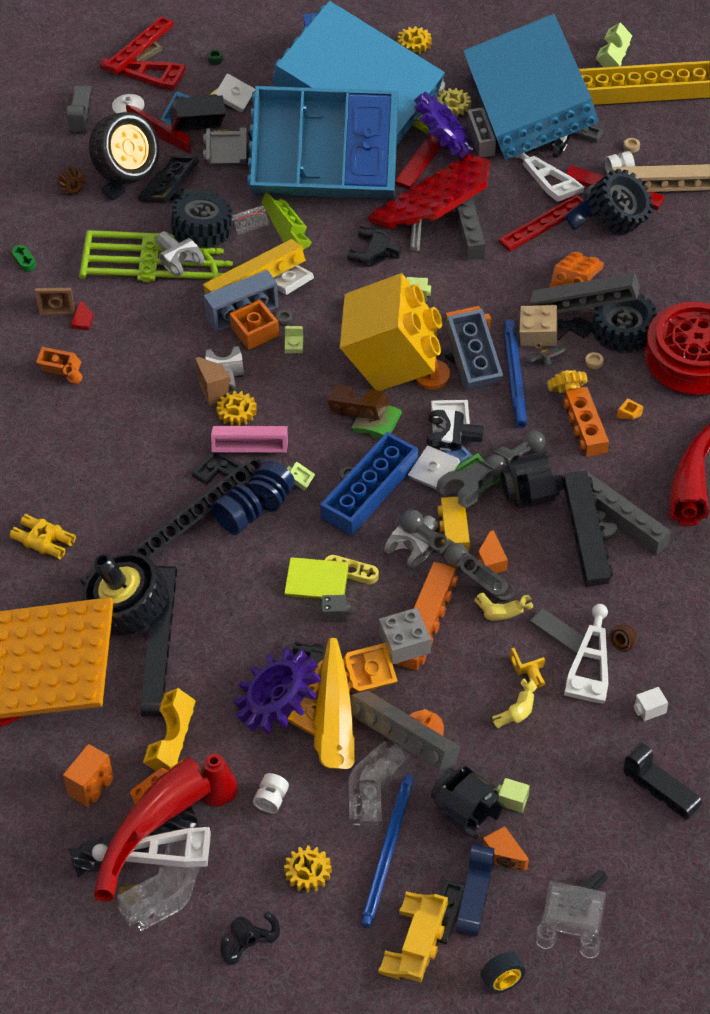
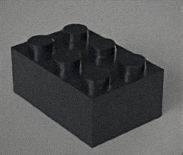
(197, 112)

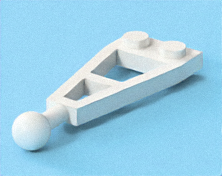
(561, 191)
(583, 687)
(195, 855)

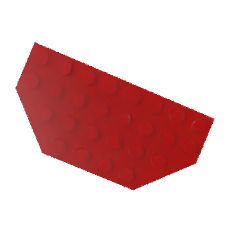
(436, 193)

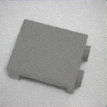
(226, 147)

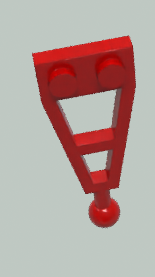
(168, 81)

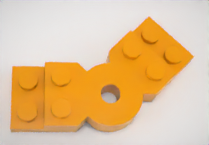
(364, 671)

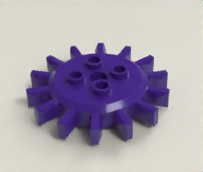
(443, 124)
(286, 676)

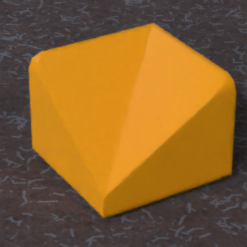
(629, 410)

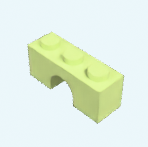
(618, 41)

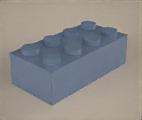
(238, 295)
(473, 349)

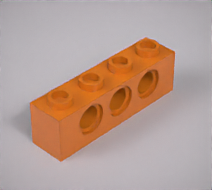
(586, 421)

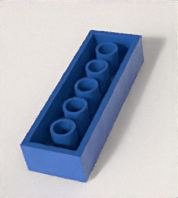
(369, 483)

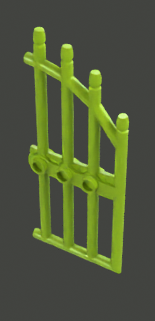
(148, 259)

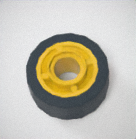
(503, 972)

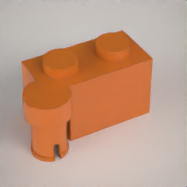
(60, 363)

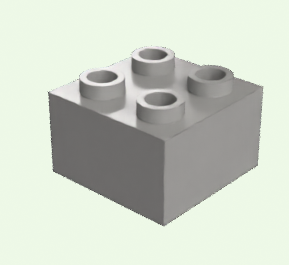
(405, 635)

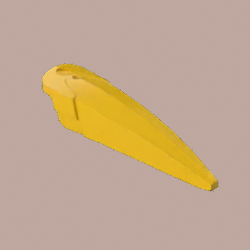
(333, 713)

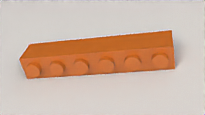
(432, 603)

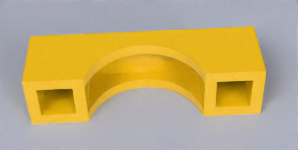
(177, 711)

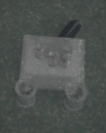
(575, 913)

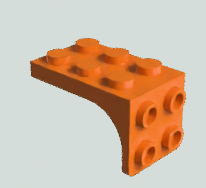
(575, 269)

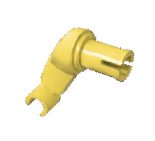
(502, 611)
(519, 710)

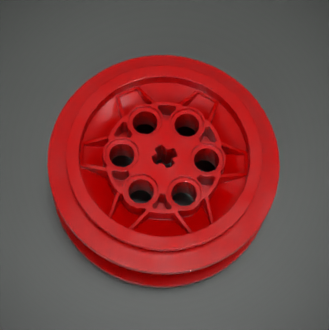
(680, 347)

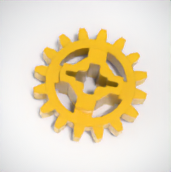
(415, 39)
(566, 381)
(236, 408)
(301, 875)

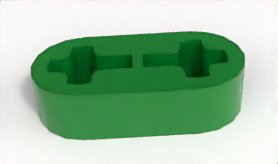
(27, 256)

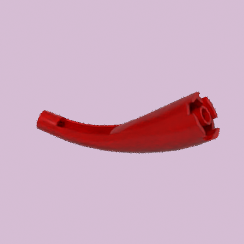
(688, 490)
(162, 801)

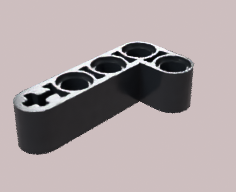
(661, 785)

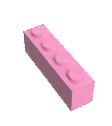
(249, 438)

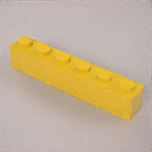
(275, 261)

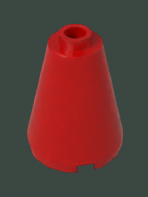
(221, 779)

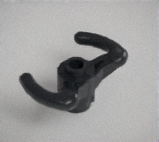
(247, 935)

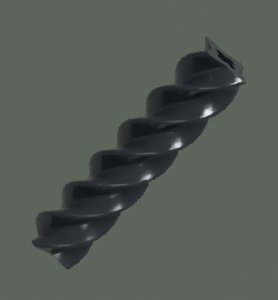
(84, 861)

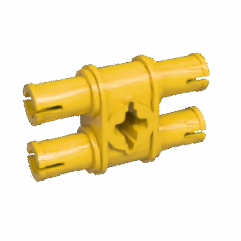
(42, 536)

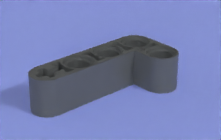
(79, 110)

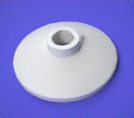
(120, 102)

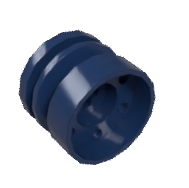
(271, 484)
(236, 509)

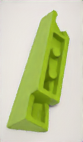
(285, 220)

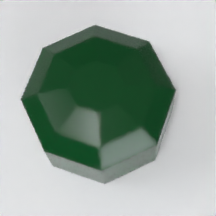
(215, 57)

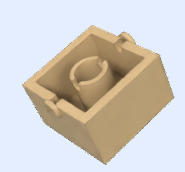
(538, 326)

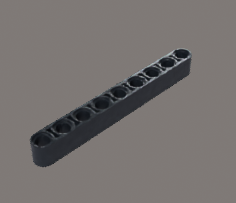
(188, 513)
(158, 651)

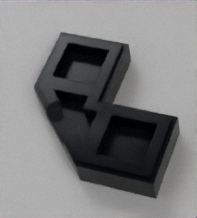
(577, 325)

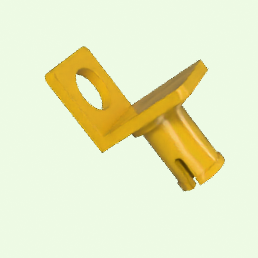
(530, 668)

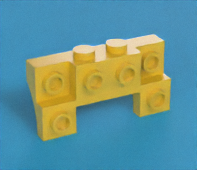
(421, 938)

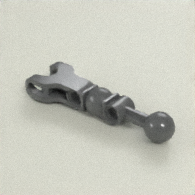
(482, 474)
(457, 555)

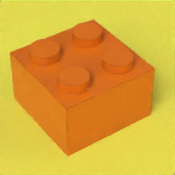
(254, 324)
(88, 775)

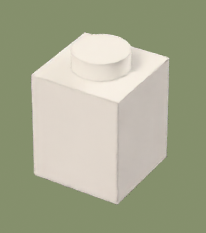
(650, 704)

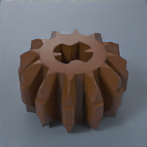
(70, 180)

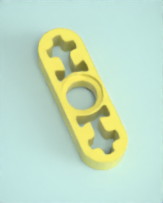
(367, 569)

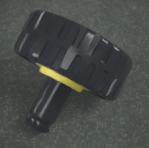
(133, 585)

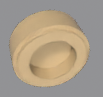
(631, 145)
(594, 360)

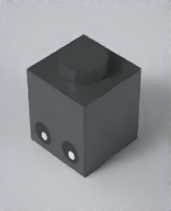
(335, 608)

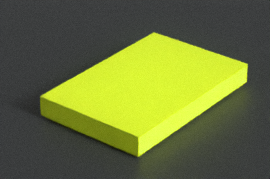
(316, 578)

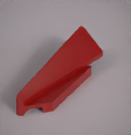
(164, 131)

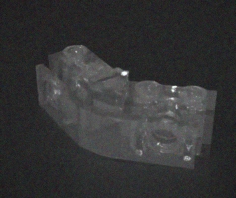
(375, 777)
(160, 894)

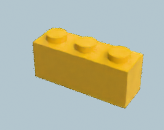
(453, 521)

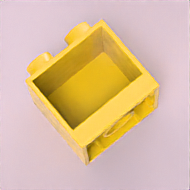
(390, 332)

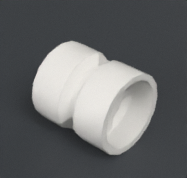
(622, 160)
(271, 792)

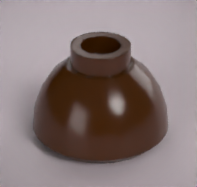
(623, 637)

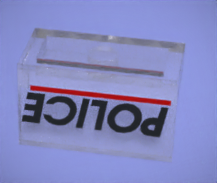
(250, 219)

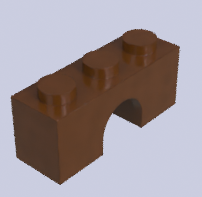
(370, 406)

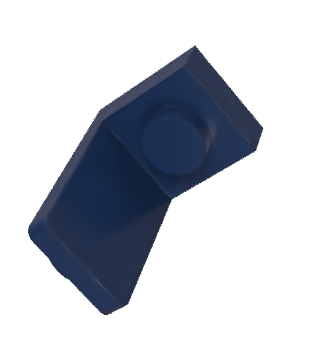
(579, 214)

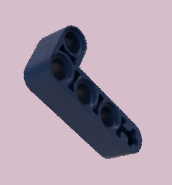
(475, 890)

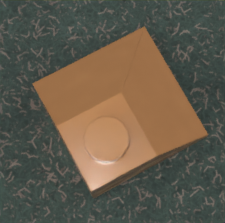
(55, 301)
(212, 380)

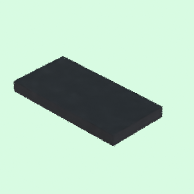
(168, 179)

